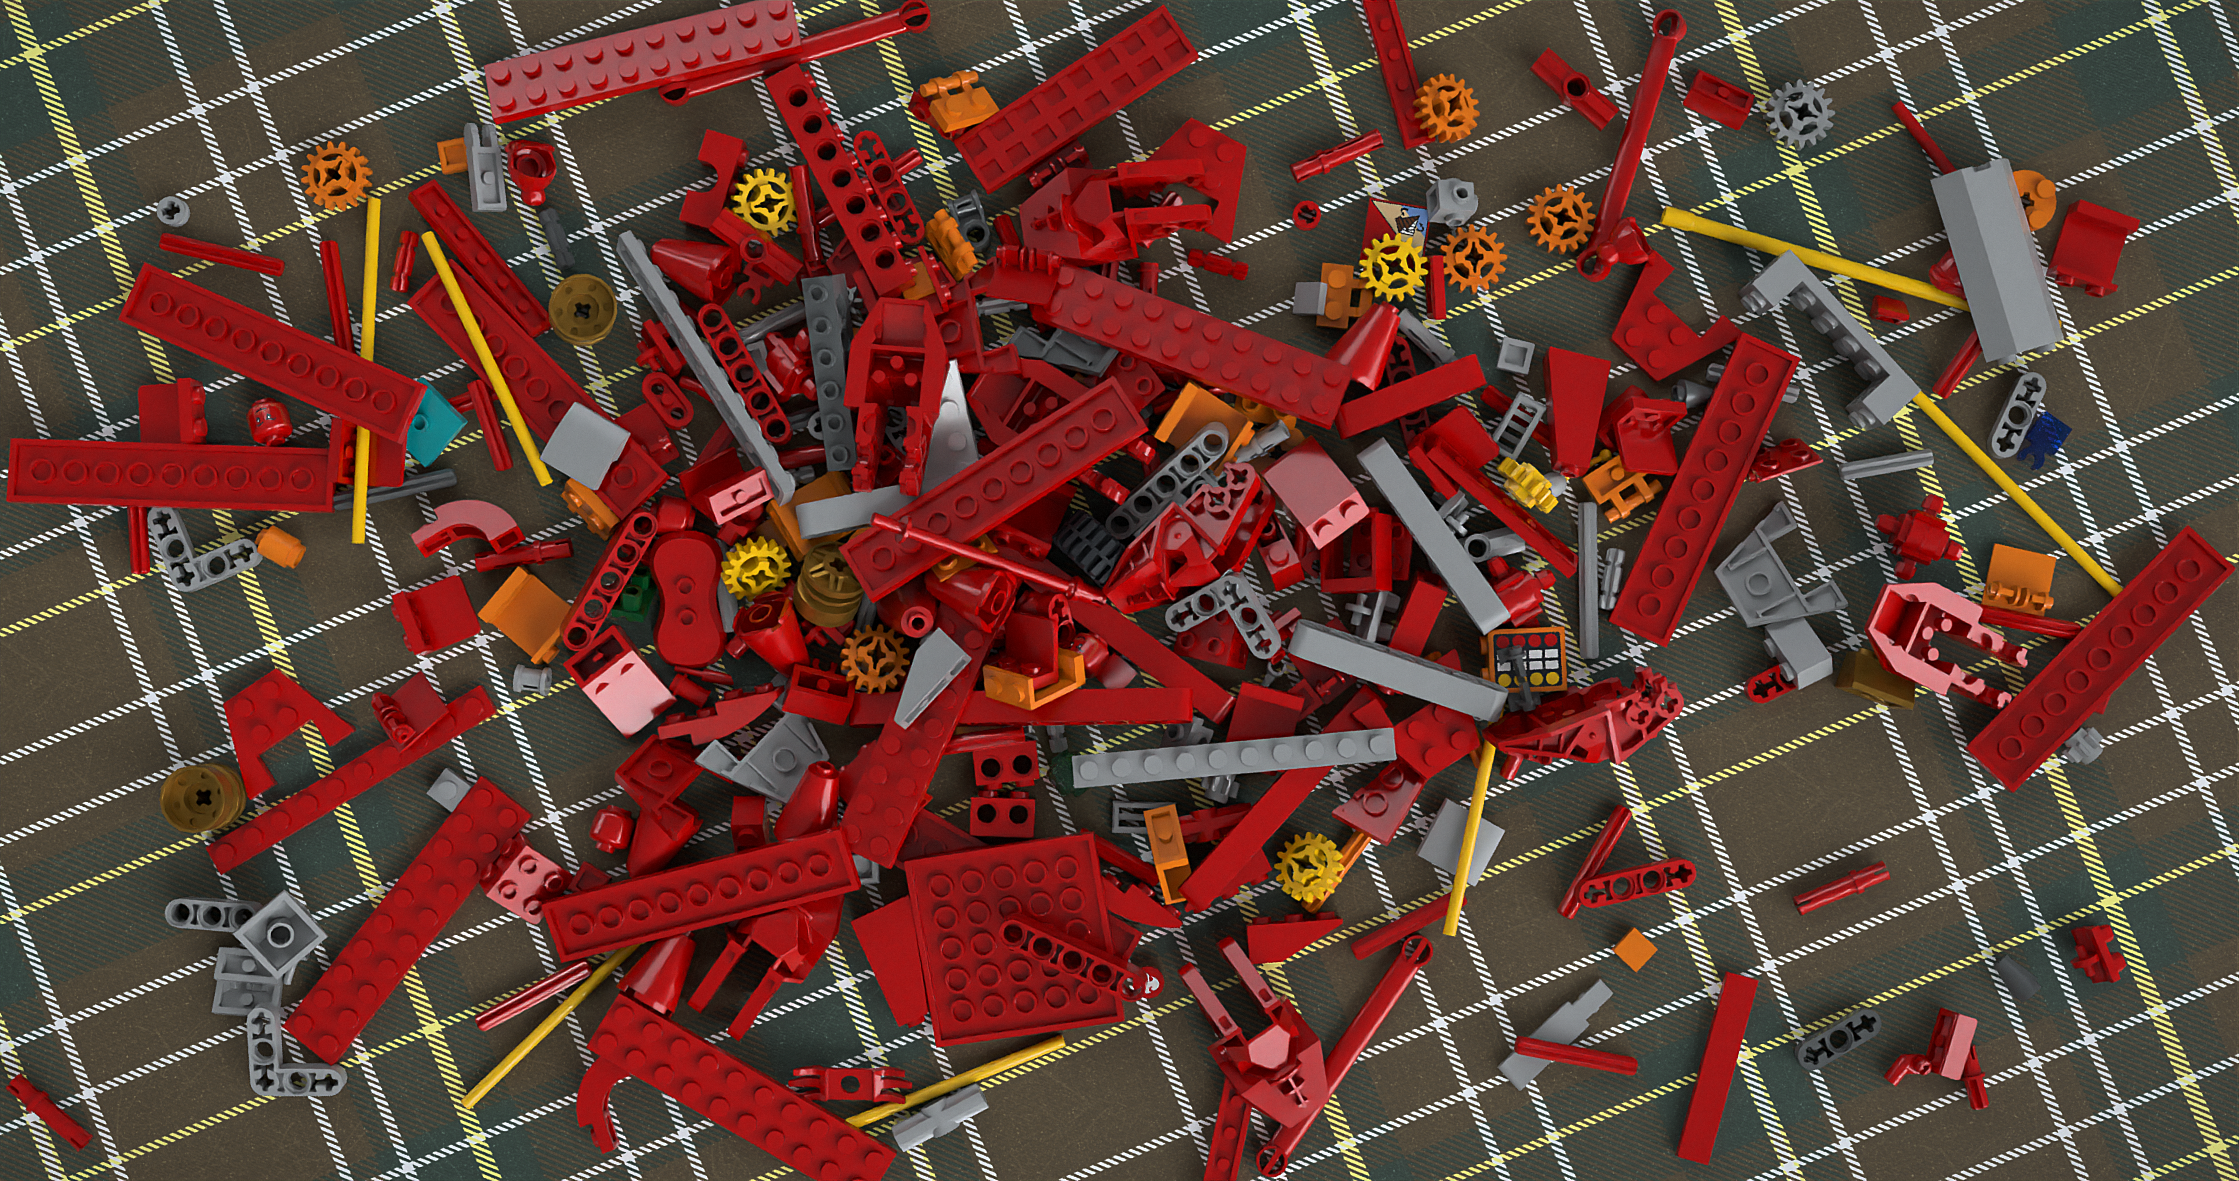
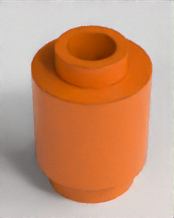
(280, 547)

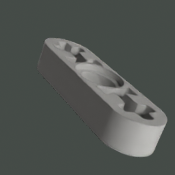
(2013, 439)

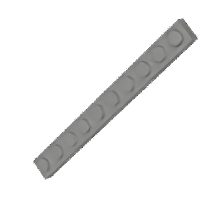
(699, 357)
(1234, 757)

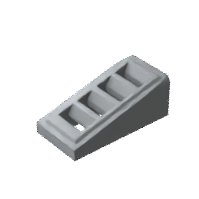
(1526, 432)

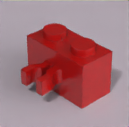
(819, 693)

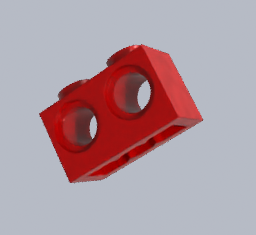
(1007, 773)
(1002, 824)

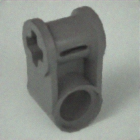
(970, 217)

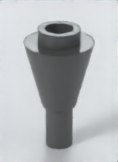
(1691, 393)

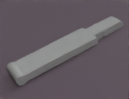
(1560, 1028)

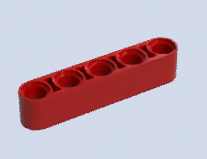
(734, 363)
(1409, 396)
(608, 593)
(1056, 958)

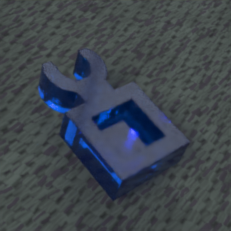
(2046, 437)

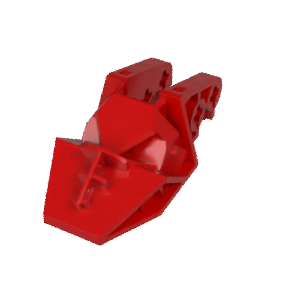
(1078, 219)
(896, 363)
(1016, 402)
(1192, 542)
(1904, 626)
(1589, 721)
(792, 934)
(1278, 1068)

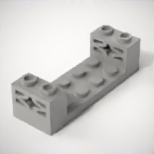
(1890, 384)

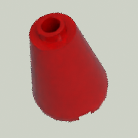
(699, 267)
(1368, 345)
(976, 594)
(909, 608)
(773, 632)
(812, 803)
(652, 847)
(661, 973)

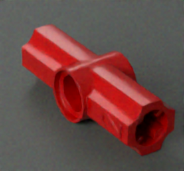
(1559, 74)
(739, 232)
(1211, 822)

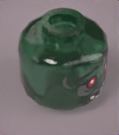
(1061, 774)

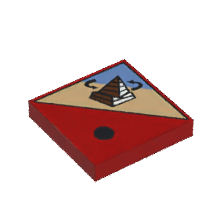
(1395, 218)

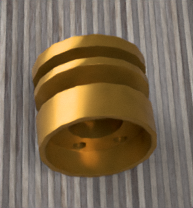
(585, 292)
(827, 587)
(187, 796)

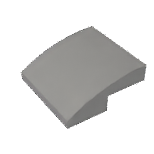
(585, 445)
(1445, 837)
(243, 983)

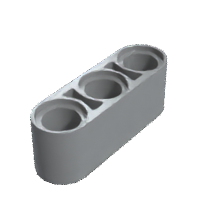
(200, 913)

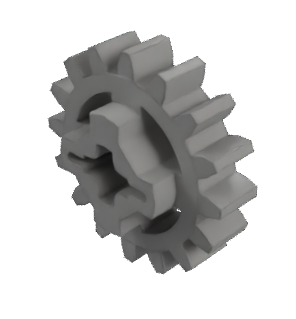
(1811, 117)

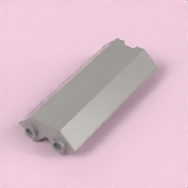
(1997, 261)

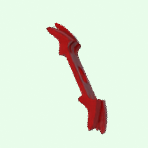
(869, 1080)

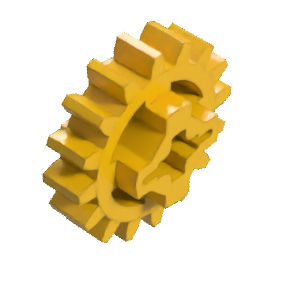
(761, 191)
(1407, 275)
(1527, 485)
(755, 568)
(1309, 852)

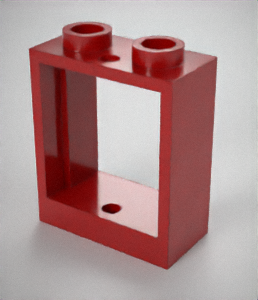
(1332, 560)

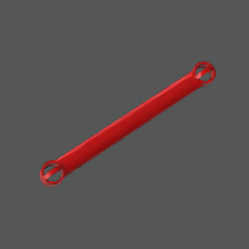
(814, 47)
(1633, 138)
(1351, 1046)

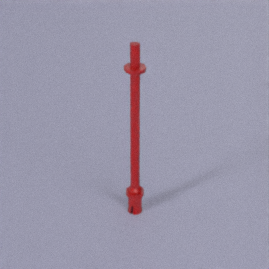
(1074, 588)

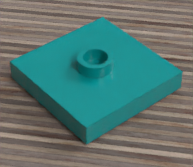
(433, 426)

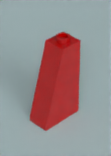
(1574, 404)
(1417, 616)
(894, 956)

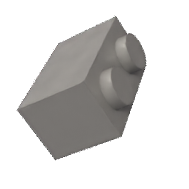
(1798, 651)

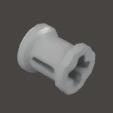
(532, 679)

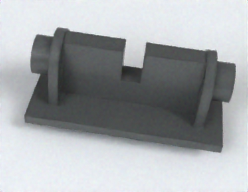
(1525, 698)

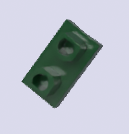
(636, 596)

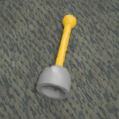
(1560, 482)

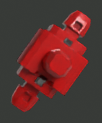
(790, 365)
(1918, 537)
(1519, 591)

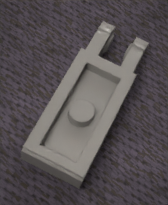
(485, 169)

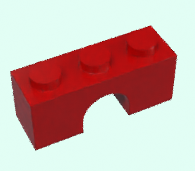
(727, 157)

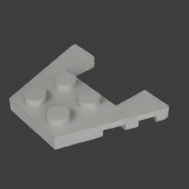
(1760, 582)
(776, 760)

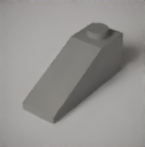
(932, 669)

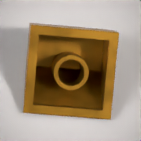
(1864, 677)

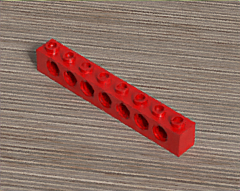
(785, 89)

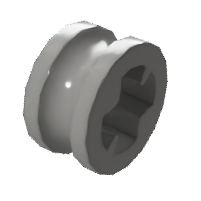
(166, 205)

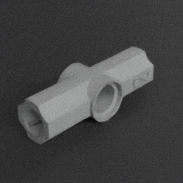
(1494, 543)
(939, 1117)

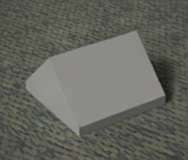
(281, 933)

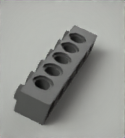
(830, 343)

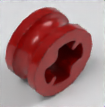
(1311, 207)

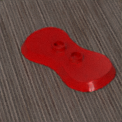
(687, 578)

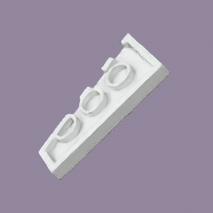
(953, 437)

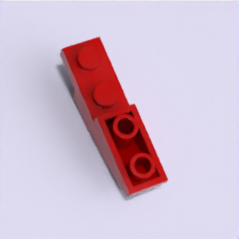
(732, 714)
(1138, 904)

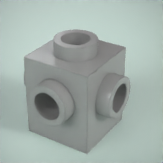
(1451, 202)
(1186, 734)

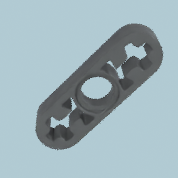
(1854, 1020)

